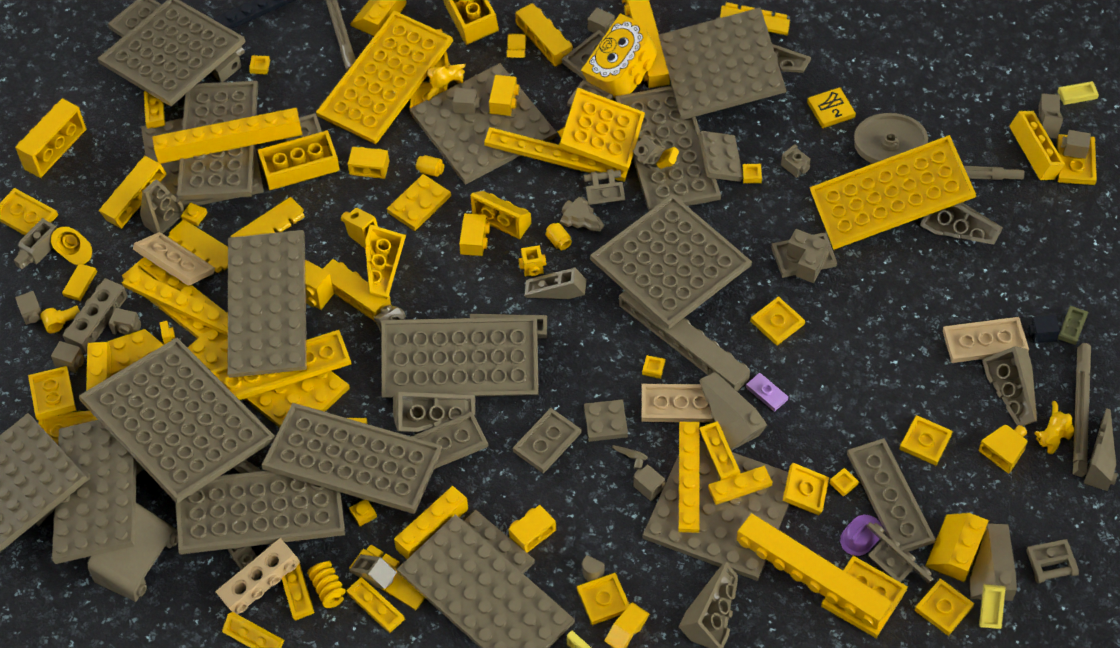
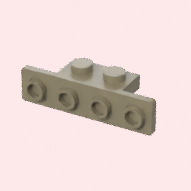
(893, 559)

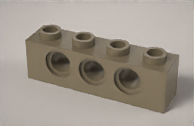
(102, 310)

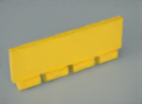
(775, 24)
(274, 219)
(201, 244)
(400, 587)

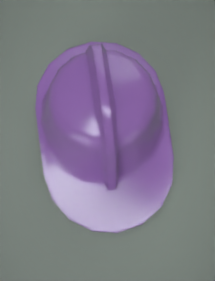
(857, 538)

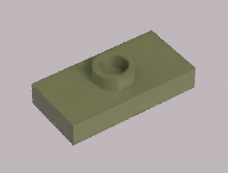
(1072, 325)

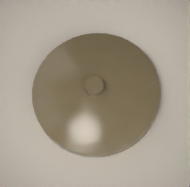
(888, 136)

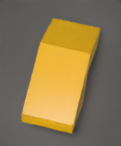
(516, 45)
(626, 626)

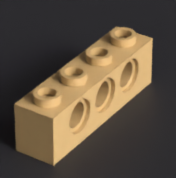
(247, 577)

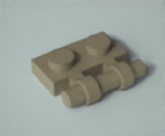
(605, 192)

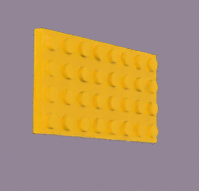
(384, 77)
(892, 192)

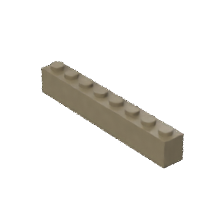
(691, 344)

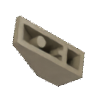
(557, 285)

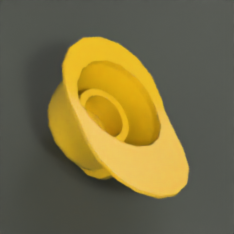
(71, 245)

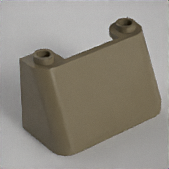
(126, 568)

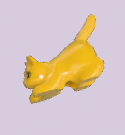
(441, 76)
(1058, 427)

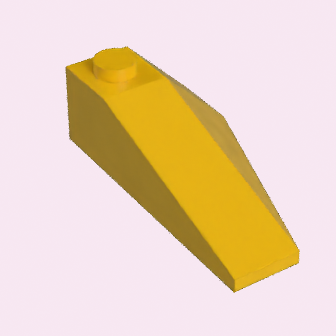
(382, 257)

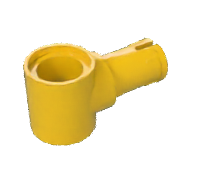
(54, 320)

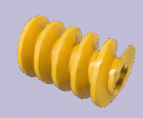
(327, 584)

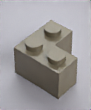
(810, 252)

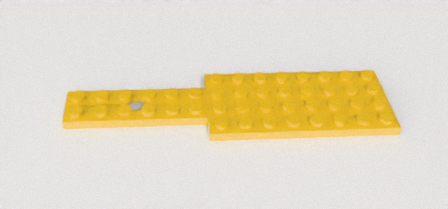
(212, 350)

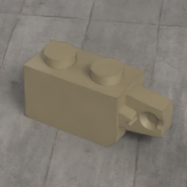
(35, 244)

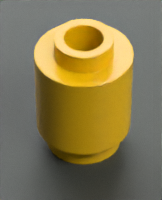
(430, 165)
(558, 236)

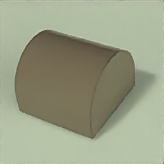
(592, 568)

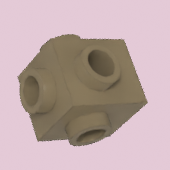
(649, 150)
(389, 313)

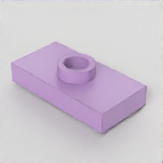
(767, 392)

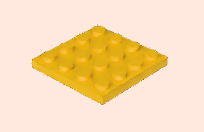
(602, 129)

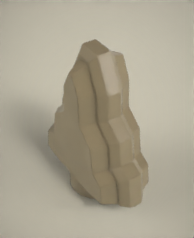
(580, 215)

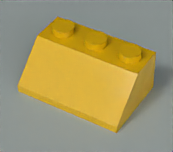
(375, 14)
(501, 213)
(957, 544)

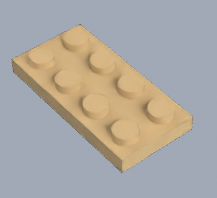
(173, 258)
(983, 338)
(674, 403)

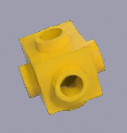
(532, 261)

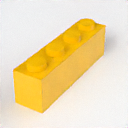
(543, 33)
(1037, 145)
(128, 195)
(354, 289)
(430, 521)

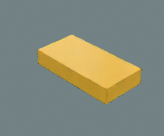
(79, 282)

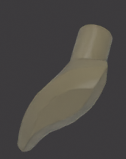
(638, 456)

